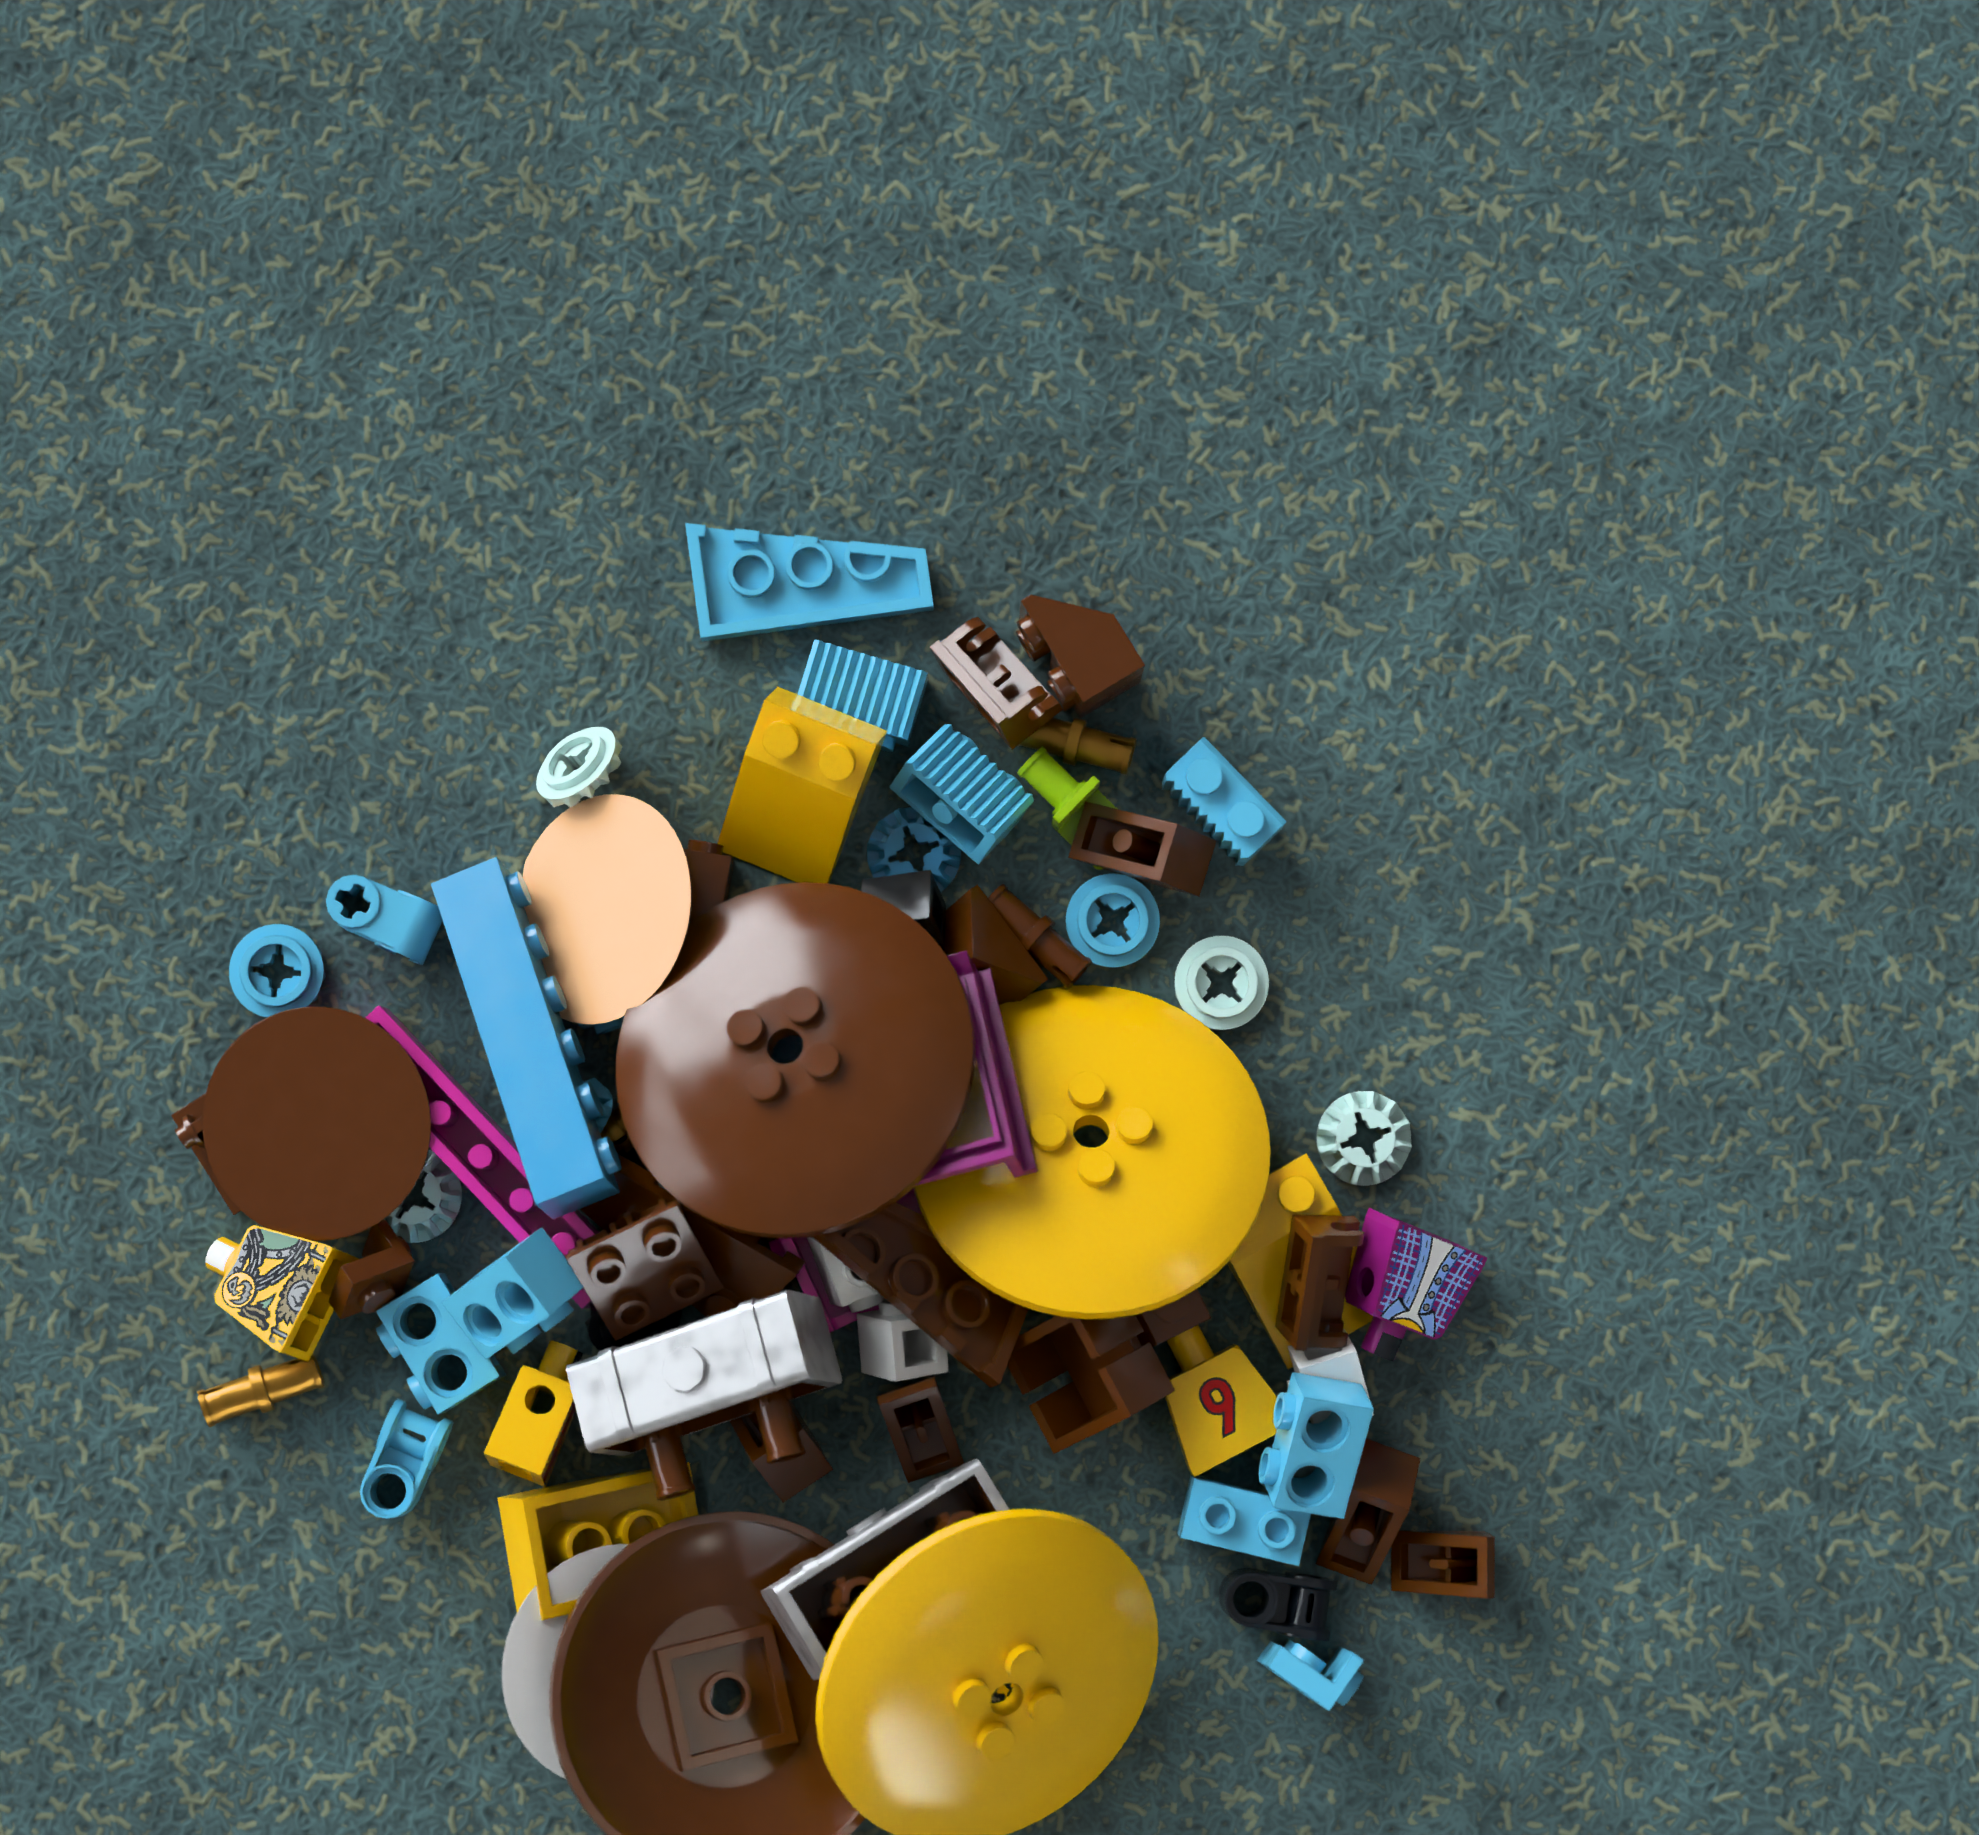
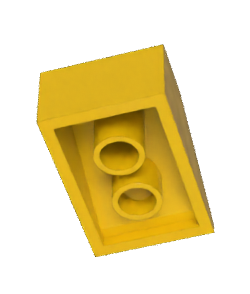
(799, 787)
(1261, 1258)
(572, 1517)

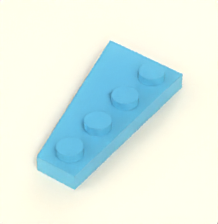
(782, 583)

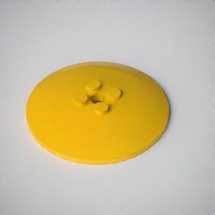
(1147, 1208)
(948, 1624)

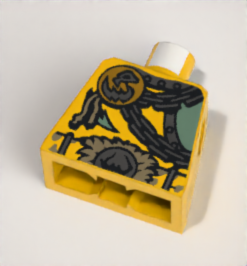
(277, 1286)

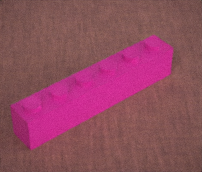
(482, 1151)

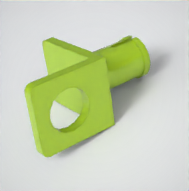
(1061, 792)

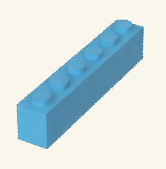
(526, 1038)

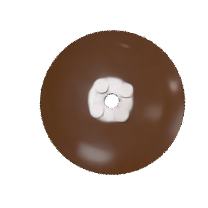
(845, 1121)
(639, 1678)

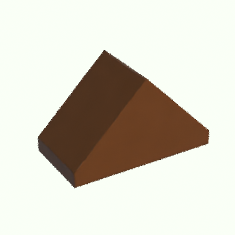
(979, 929)
(920, 1429)
(1444, 1563)

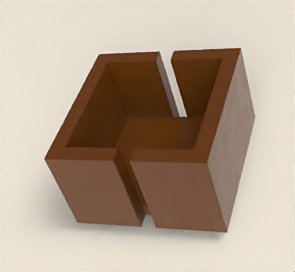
(1108, 1371)

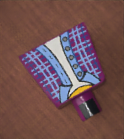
(1407, 1281)

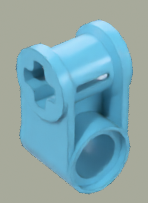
(394, 920)
(404, 1457)

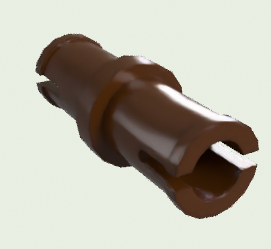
(1040, 938)

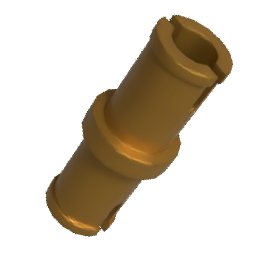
(1083, 744)
(259, 1389)

